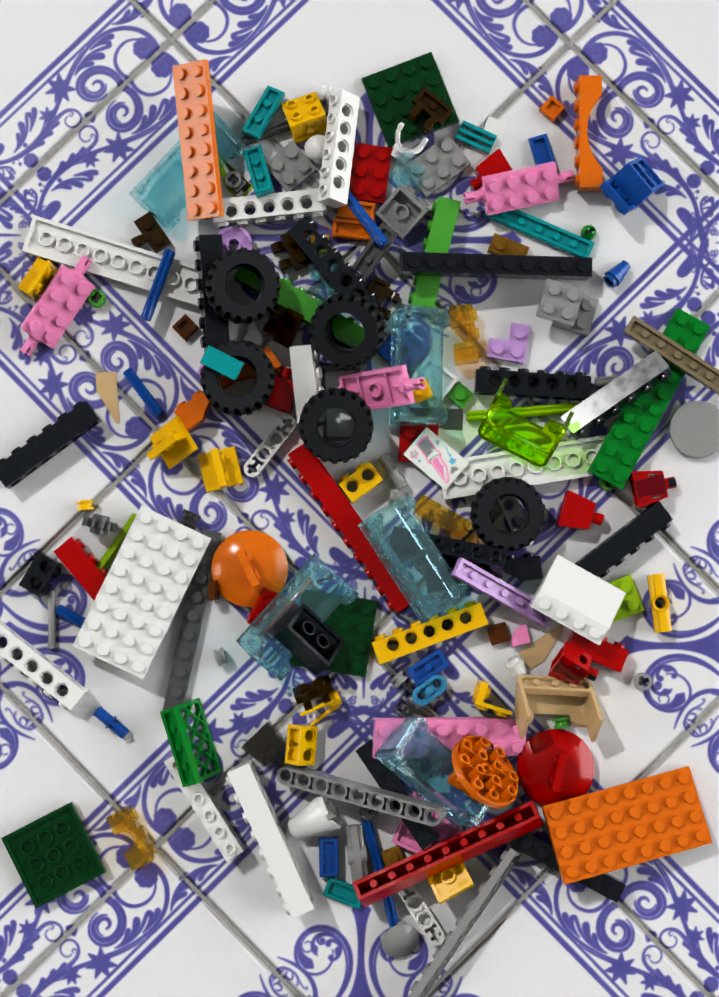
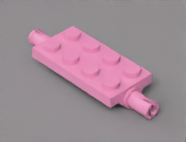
(519, 188)
(57, 306)
(383, 386)

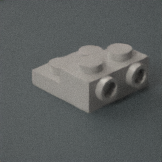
(403, 210)

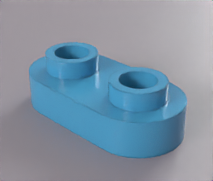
(430, 691)

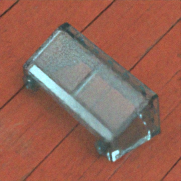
(163, 187)
(419, 345)
(412, 558)
(314, 586)
(425, 767)

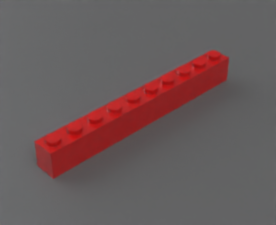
(345, 520)
(447, 854)

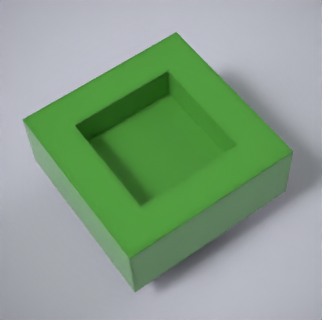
(460, 395)

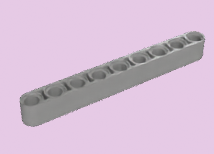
(369, 794)

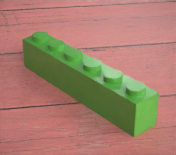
(439, 241)

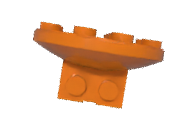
(247, 565)
(483, 772)

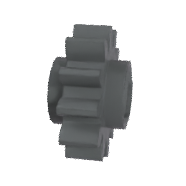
(99, 524)

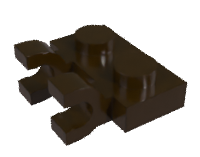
(432, 106)
(297, 257)
(382, 291)
(288, 328)
(319, 687)

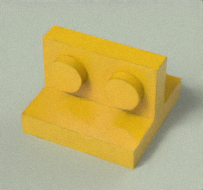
(172, 443)
(220, 469)
(450, 882)

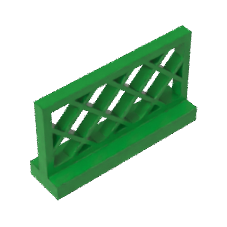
(182, 745)

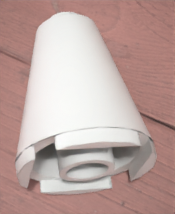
(315, 818)

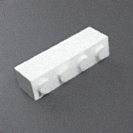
(305, 375)

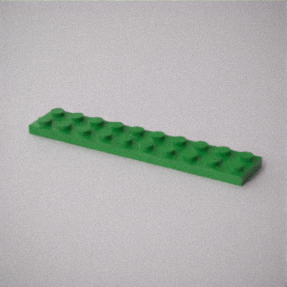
(638, 421)

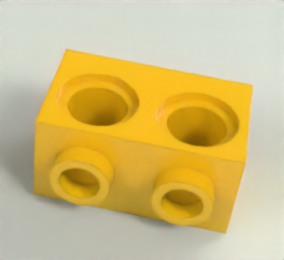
(363, 485)
(301, 744)

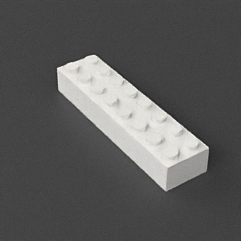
(271, 839)

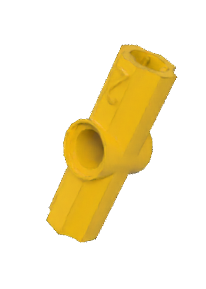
(661, 615)

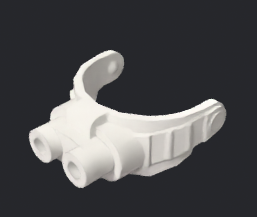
(399, 150)

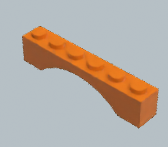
(589, 171)
(195, 411)

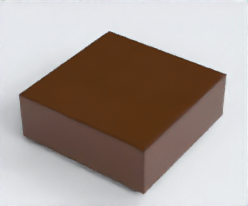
(185, 327)
(213, 593)
(498, 633)

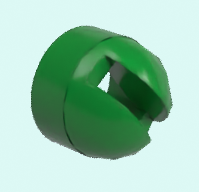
(590, 236)

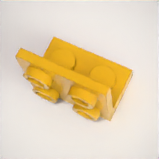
(305, 117)
(37, 278)
(482, 691)

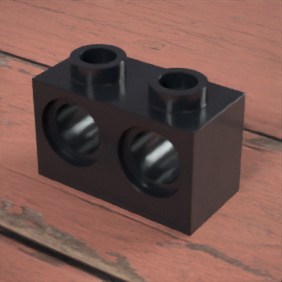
(36, 571)

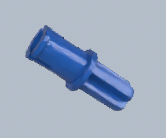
(111, 722)

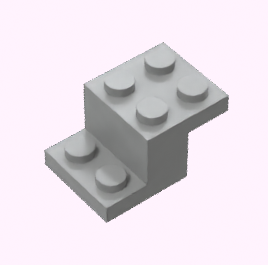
(567, 307)

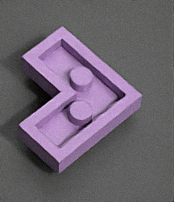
(513, 349)

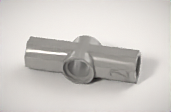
(356, 851)

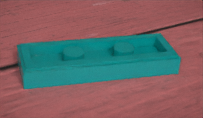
(263, 113)
(258, 171)

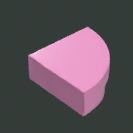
(520, 636)

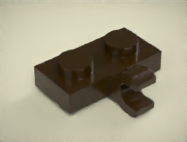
(150, 233)

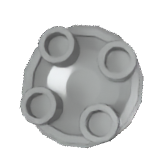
(400, 940)

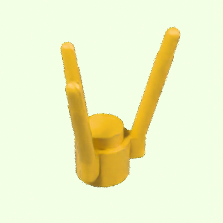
(334, 704)

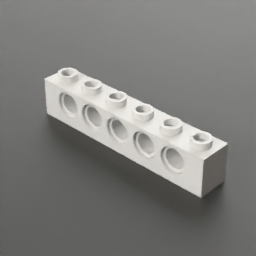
(338, 149)
(276, 200)
(14, 641)
(209, 814)

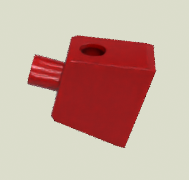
(493, 164)
(283, 394)
(577, 512)

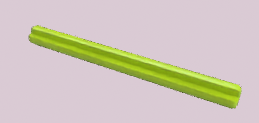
(529, 411)

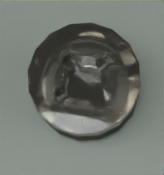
(189, 519)

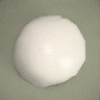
(314, 148)

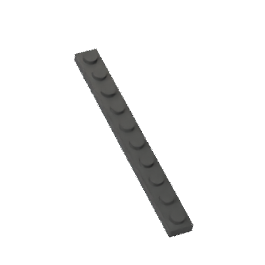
(191, 626)

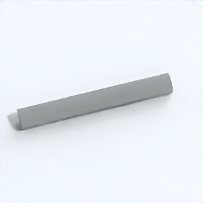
(51, 619)

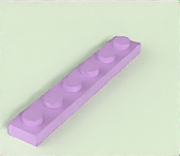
(498, 590)

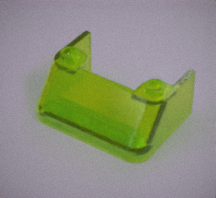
(519, 434)

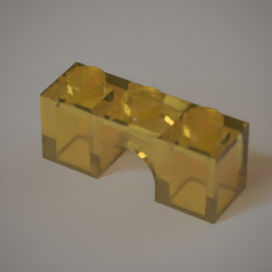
(463, 317)
(441, 516)
(126, 821)

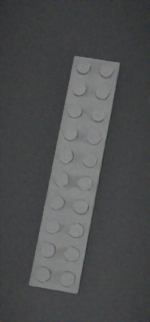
(465, 923)

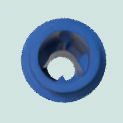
(616, 274)

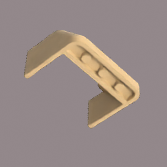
(556, 697)

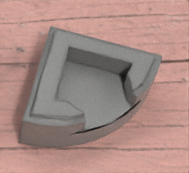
(254, 335)

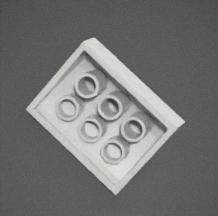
(577, 599)

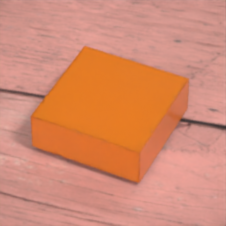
(552, 108)

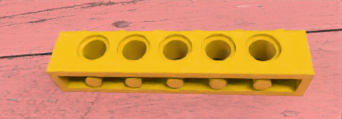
(477, 620)

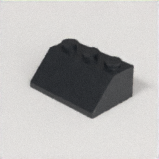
(309, 639)

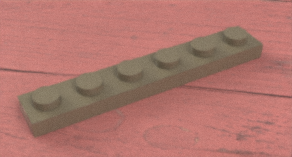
(673, 353)

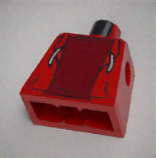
(649, 487)
(572, 665)

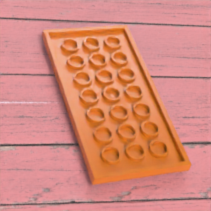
(626, 825)

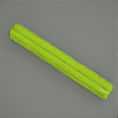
(114, 548)

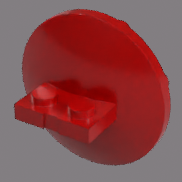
(555, 766)

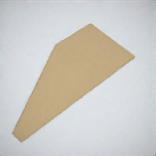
(107, 389)
(539, 650)

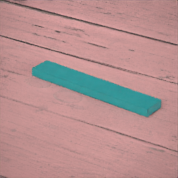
(544, 232)

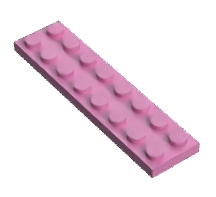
(450, 730)

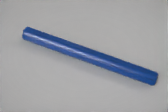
(378, 865)

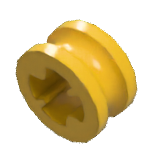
(85, 505)

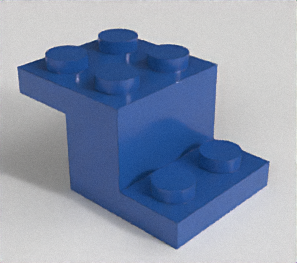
(632, 185)

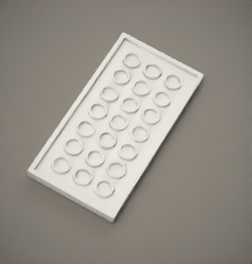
(142, 592)

